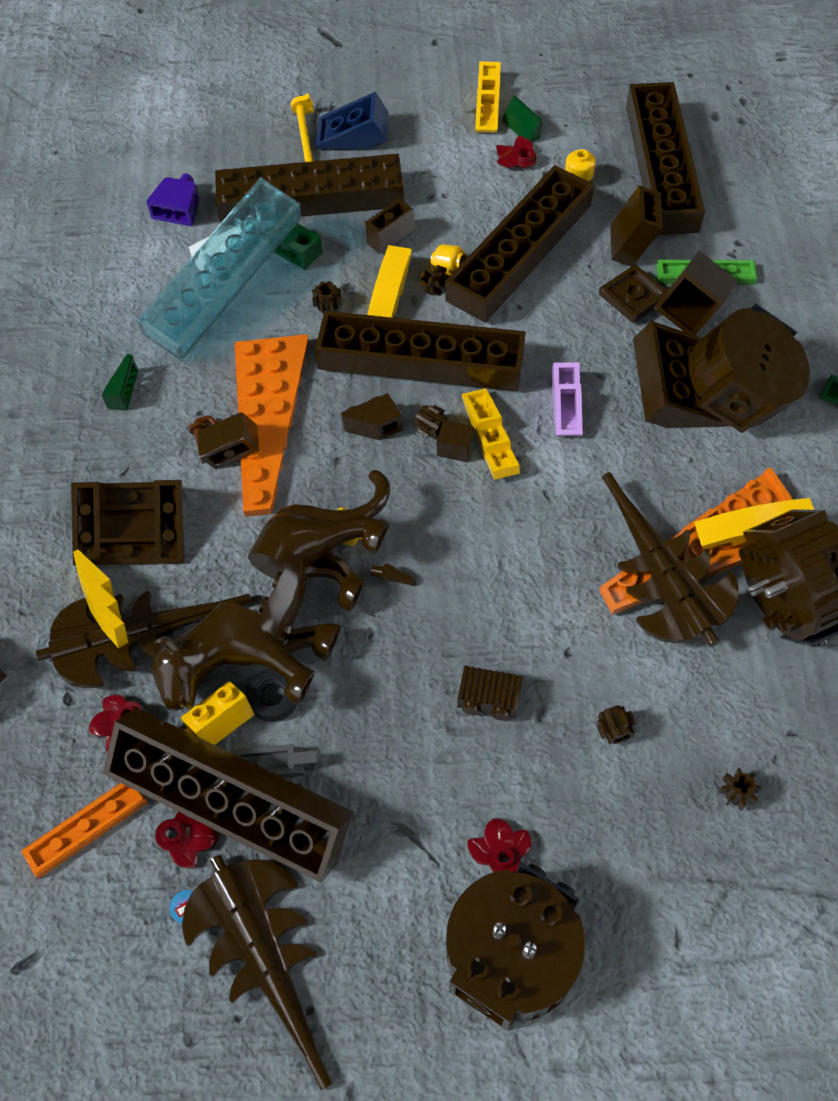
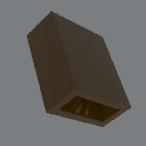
(636, 226)

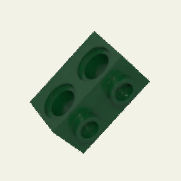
(300, 247)

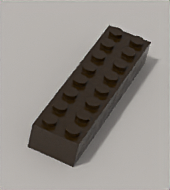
(665, 155)
(319, 185)
(518, 243)
(420, 350)
(228, 793)

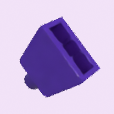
(175, 200)

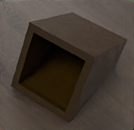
(696, 294)

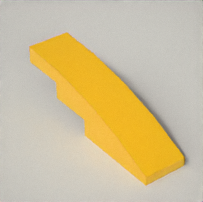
(488, 97)
(390, 282)
(490, 433)
(730, 525)
(100, 599)

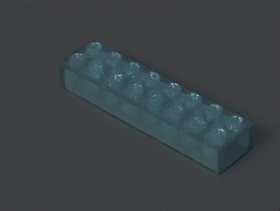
(220, 269)

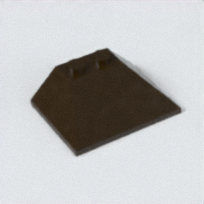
(128, 522)

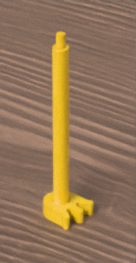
(302, 105)

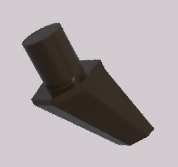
(391, 573)

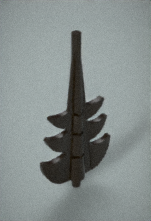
(689, 608)
(79, 643)
(236, 902)

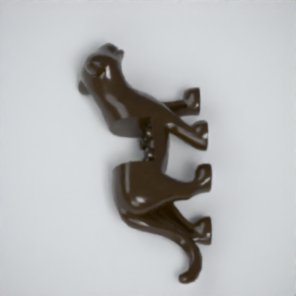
(289, 550)

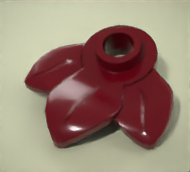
(518, 155)
(114, 708)
(191, 838)
(500, 843)

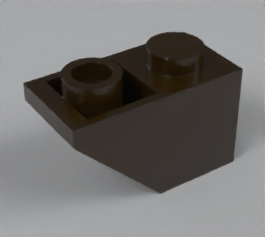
(373, 419)

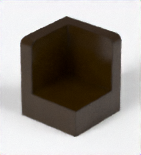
(454, 441)

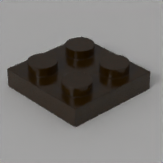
(632, 293)

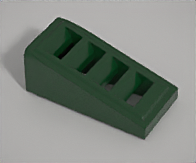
(121, 385)

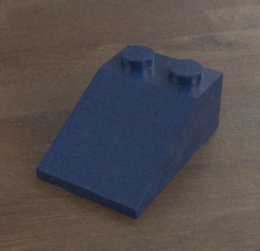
(354, 125)

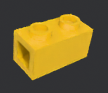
(218, 714)

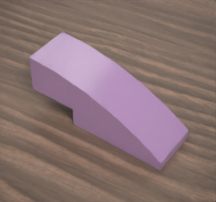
(567, 399)

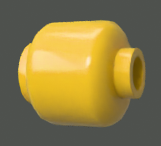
(581, 164)
(448, 256)

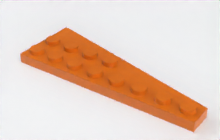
(267, 393)
(760, 491)

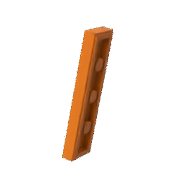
(82, 828)

